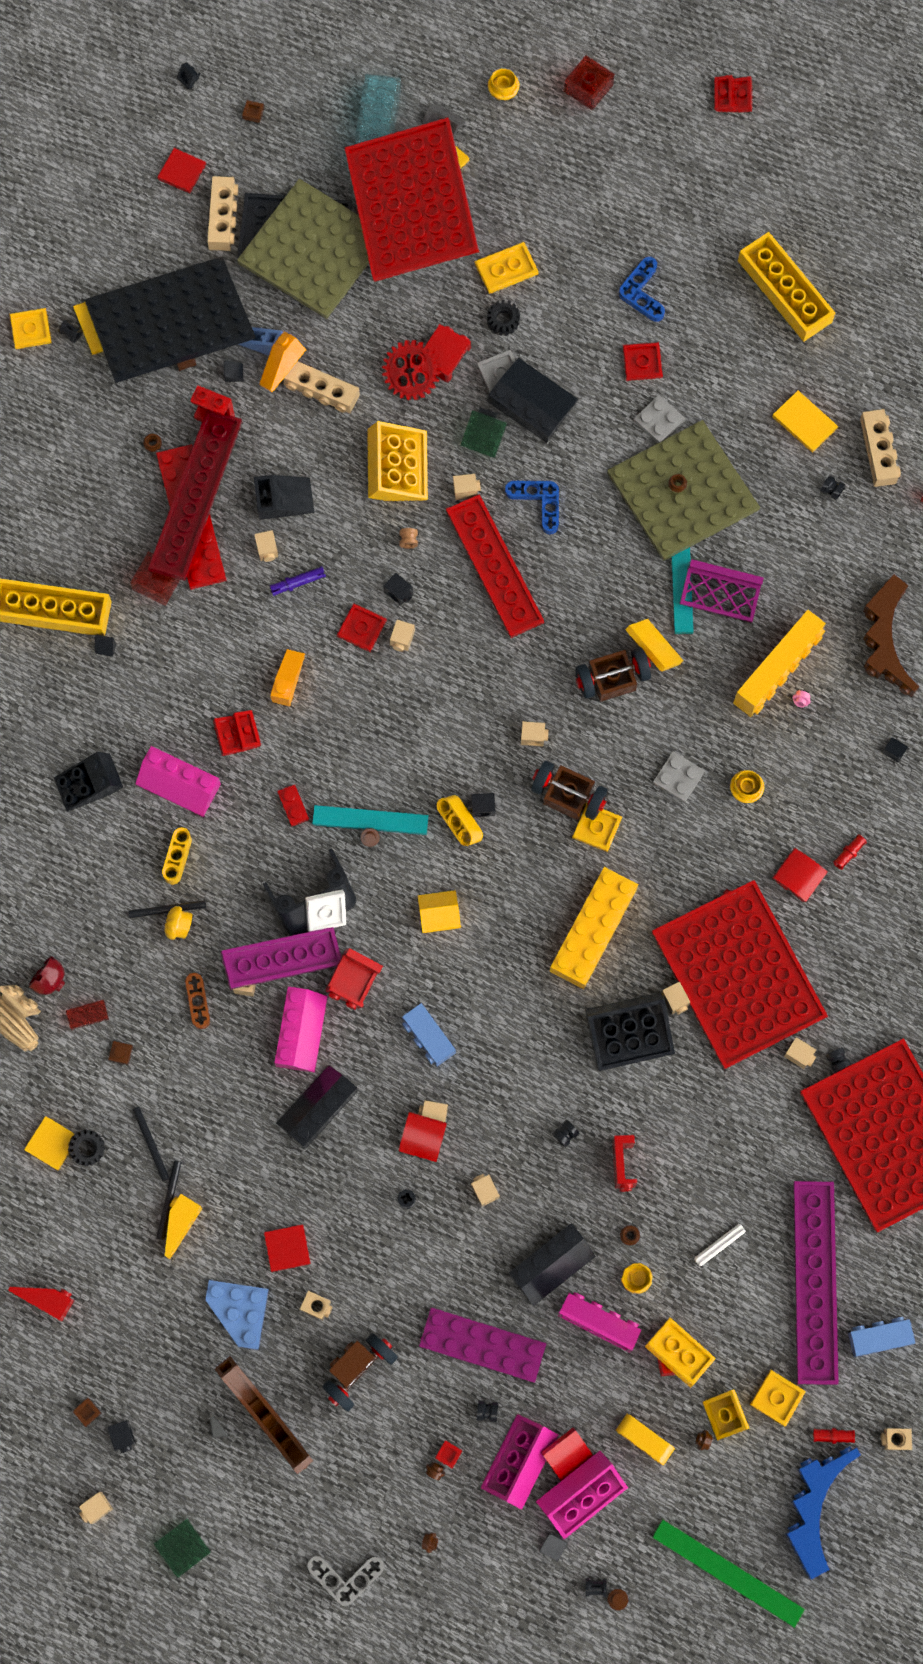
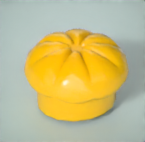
(503, 84)
(747, 786)
(177, 923)

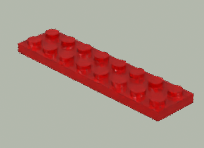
(207, 562)
(495, 566)

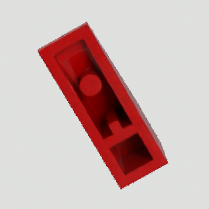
(48, 1300)

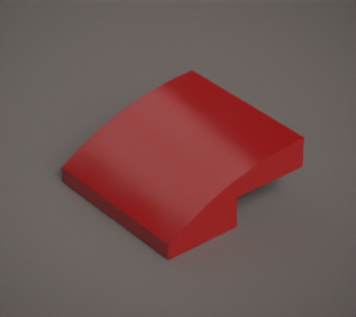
(733, 94)
(237, 733)
(799, 874)
(422, 1137)

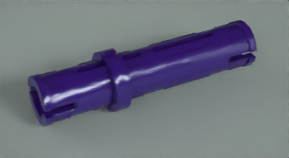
(296, 581)

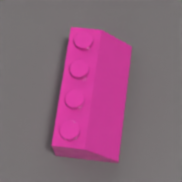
(177, 781)
(300, 1030)
(599, 1322)
(519, 1461)
(582, 1494)

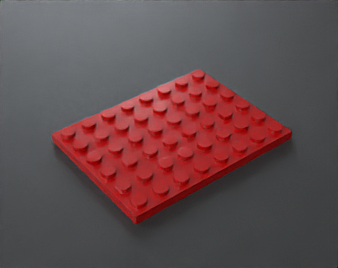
(411, 199)
(739, 974)
(876, 1130)

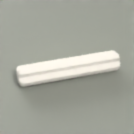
(719, 1245)

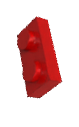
(293, 805)

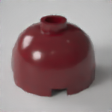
(48, 977)

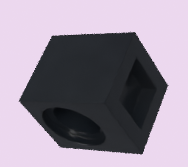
(398, 589)
(482, 805)
(121, 1436)

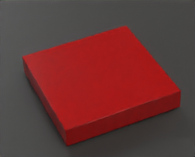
(181, 170)
(642, 361)
(361, 627)
(287, 1248)
(567, 1454)

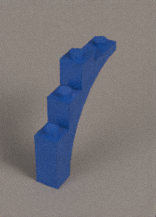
(806, 1537)

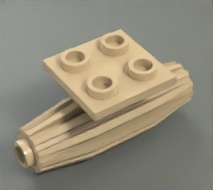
(13, 1011)

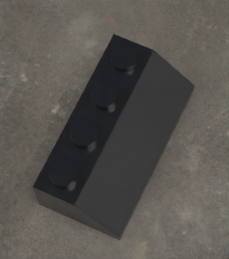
(317, 1106)
(552, 1264)

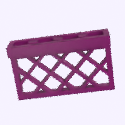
(728, 576)

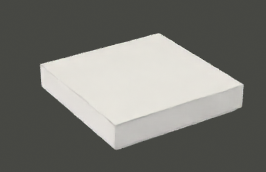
(325, 910)

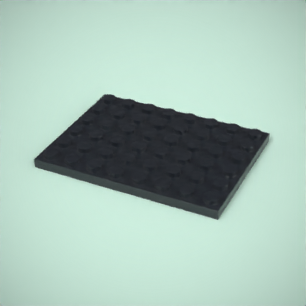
(169, 319)

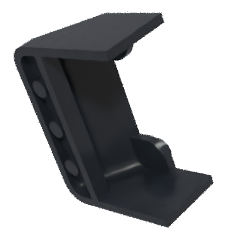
(294, 915)

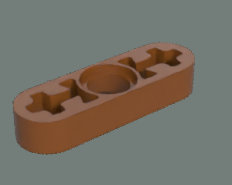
(205, 1014)

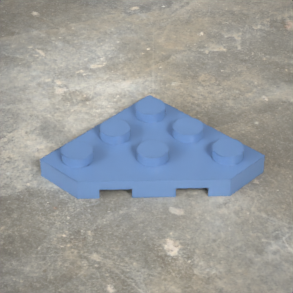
(239, 1310)

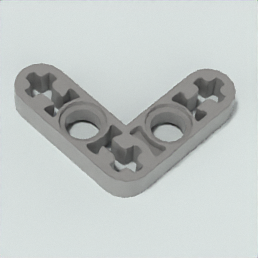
(341, 1584)

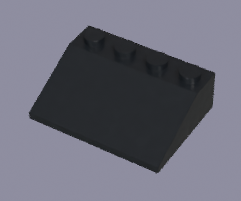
(532, 400)
(630, 1031)

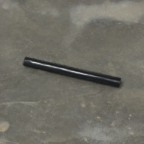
(165, 909)
(151, 1144)
(168, 1199)

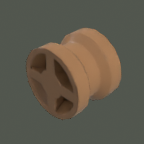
(408, 538)

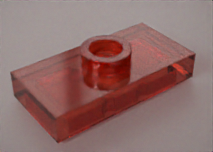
(87, 1014)

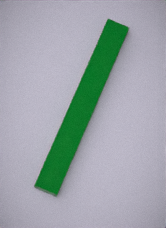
(728, 1573)

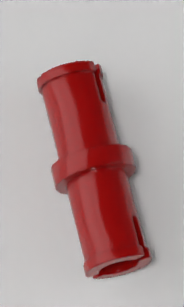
(849, 852)
(833, 1435)

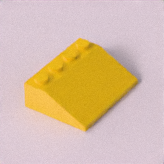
(397, 463)

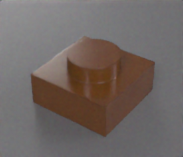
(253, 111)
(120, 1052)
(87, 1412)

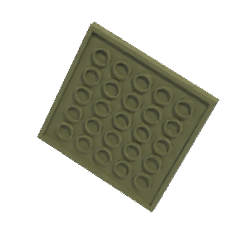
(309, 249)
(709, 503)

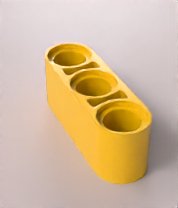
(459, 820)
(177, 847)
(645, 1439)

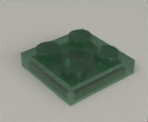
(483, 434)
(182, 1548)

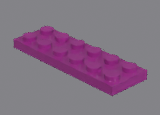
(281, 958)
(482, 1345)

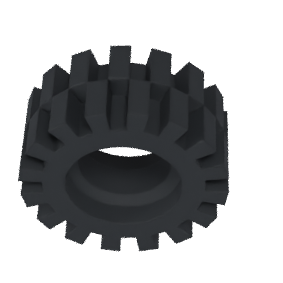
(507, 308)
(74, 1147)

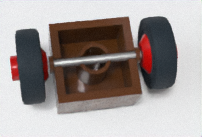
(613, 674)
(569, 791)
(353, 1365)

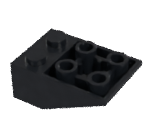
(283, 496)
(88, 781)

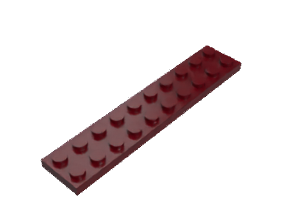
(195, 495)

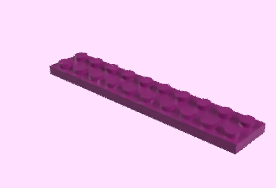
(815, 1283)

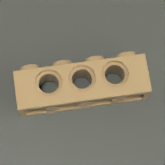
(222, 187)
(332, 385)
(879, 420)

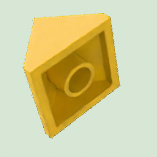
(439, 911)
(725, 1415)

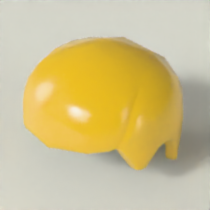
(637, 1278)

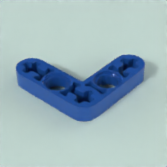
(637, 294)
(545, 497)

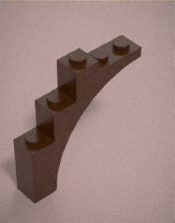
(879, 637)
(264, 1414)

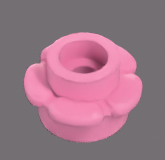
(801, 699)

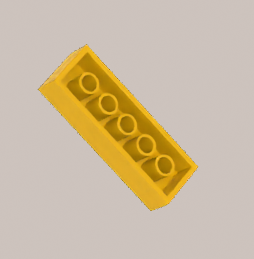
(786, 286)
(54, 607)
(779, 664)
(593, 928)

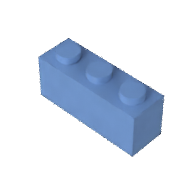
(428, 1035)
(881, 1337)

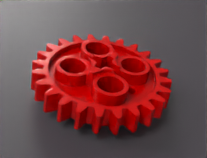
(395, 372)

